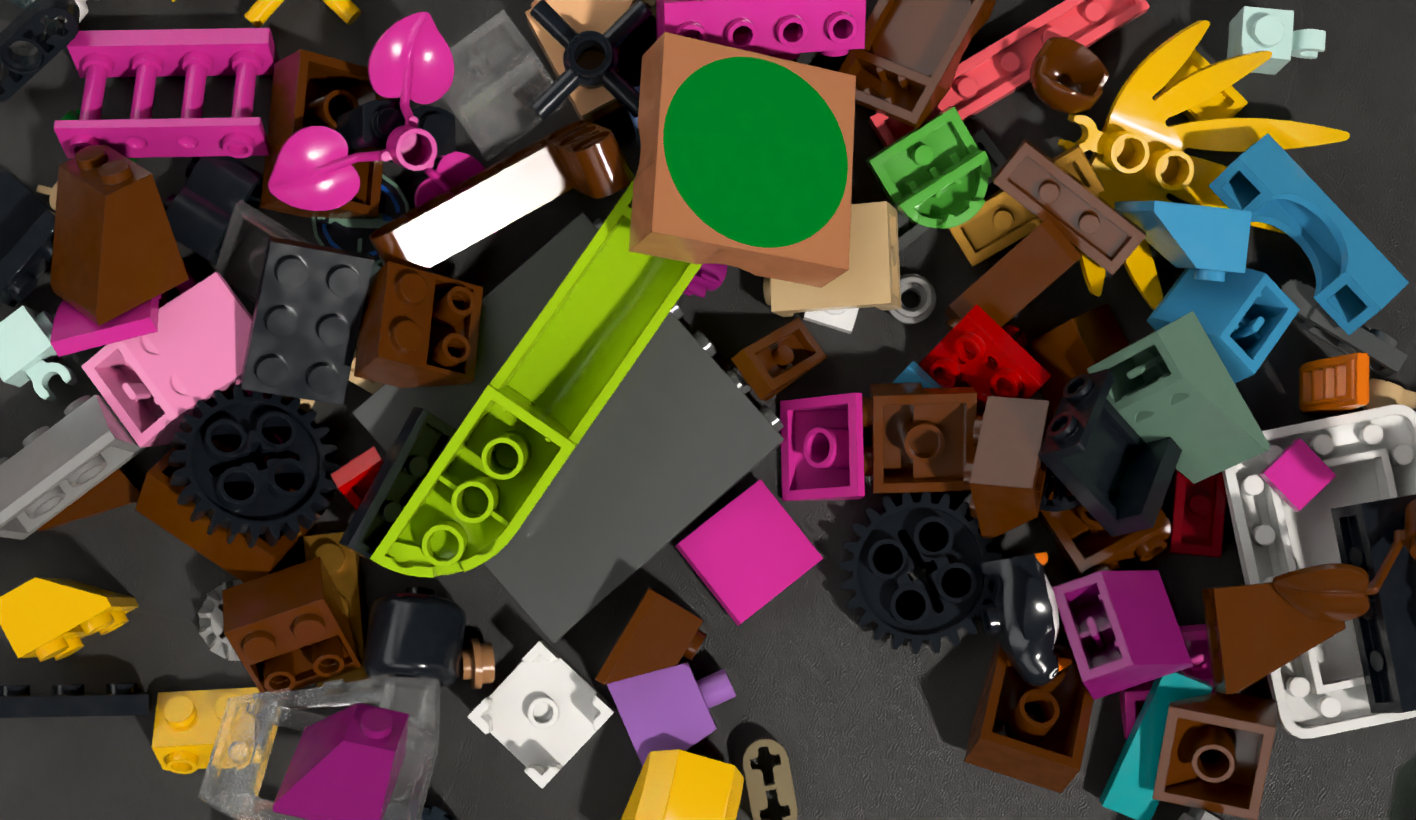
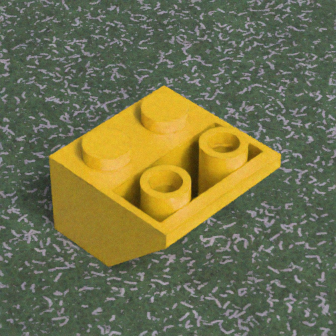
(54, 614)

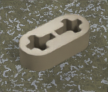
(782, 780)

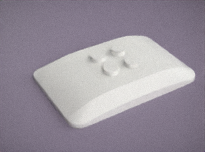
(1372, 462)

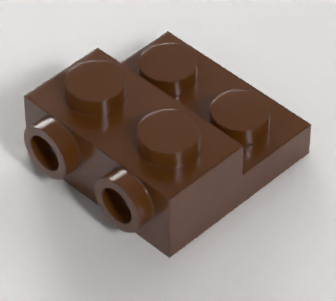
(918, 437)
(1092, 549)

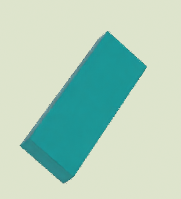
(1135, 772)

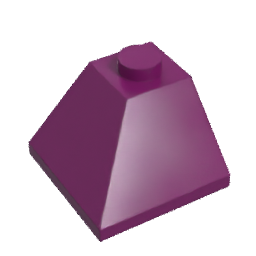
(345, 766)

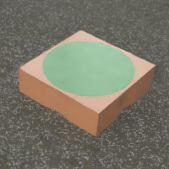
(743, 161)

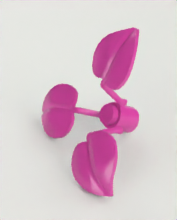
(406, 63)

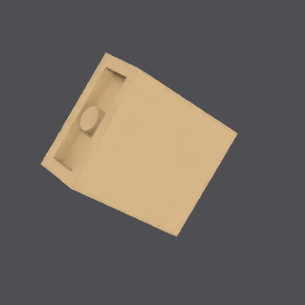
(871, 276)

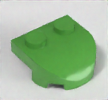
(934, 172)

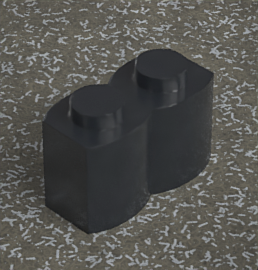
(371, 124)
(206, 203)

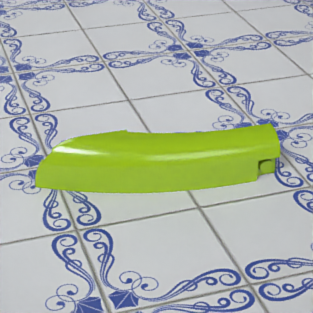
(537, 406)

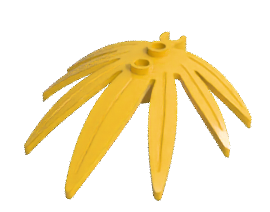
(1146, 158)

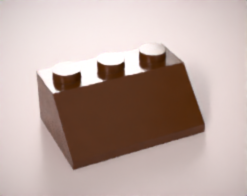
(313, 92)
(160, 506)

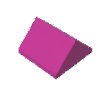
(822, 448)

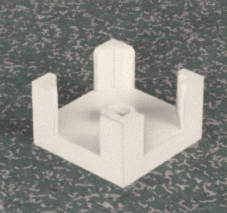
(543, 712)

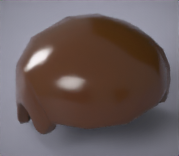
(1067, 76)

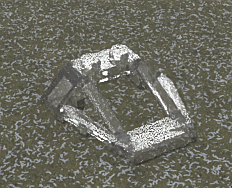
(253, 720)

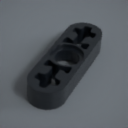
(30, 28)

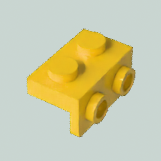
(188, 726)

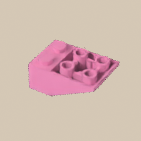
(164, 373)

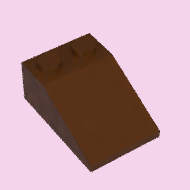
(1031, 729)

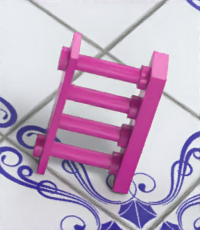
(163, 54)

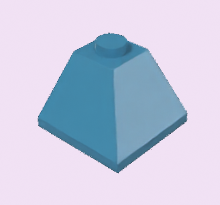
(1194, 235)

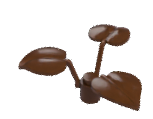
(1341, 590)

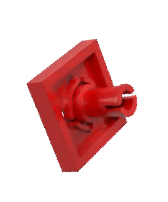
(986, 359)

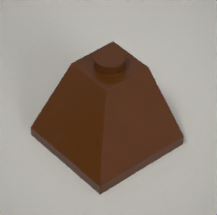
(653, 639)

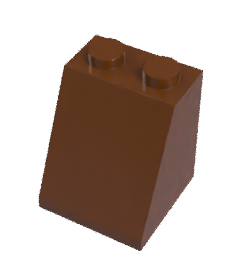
(111, 236)

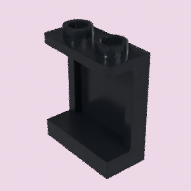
(1105, 459)

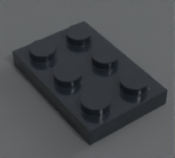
(306, 321)

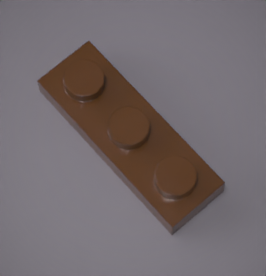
(1071, 206)

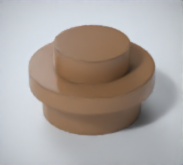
(478, 663)

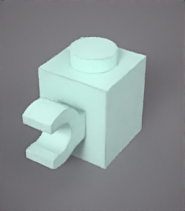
(1272, 31)
(28, 352)

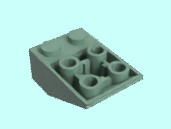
(1183, 391)

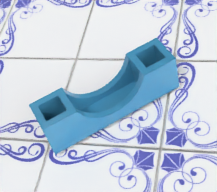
(1349, 270)

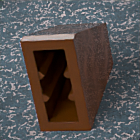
(1017, 276)
(1256, 633)

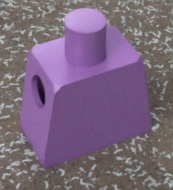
(669, 707)

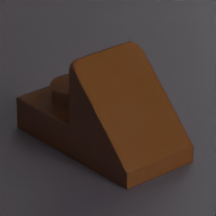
(779, 359)

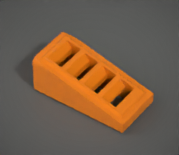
(1334, 384)

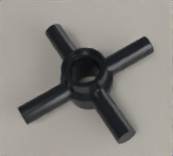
(577, 44)

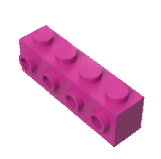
(768, 26)

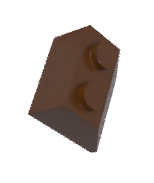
(1217, 753)

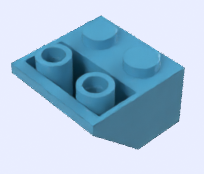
(1239, 315)

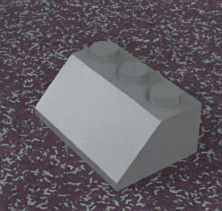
(61, 465)

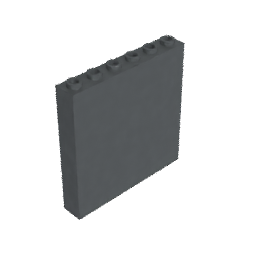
(638, 477)

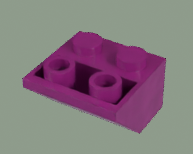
(1121, 629)

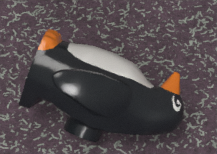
(1024, 616)

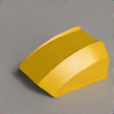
(685, 788)

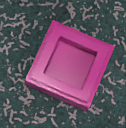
(1297, 475)

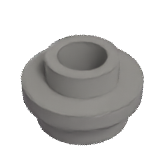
(926, 295)

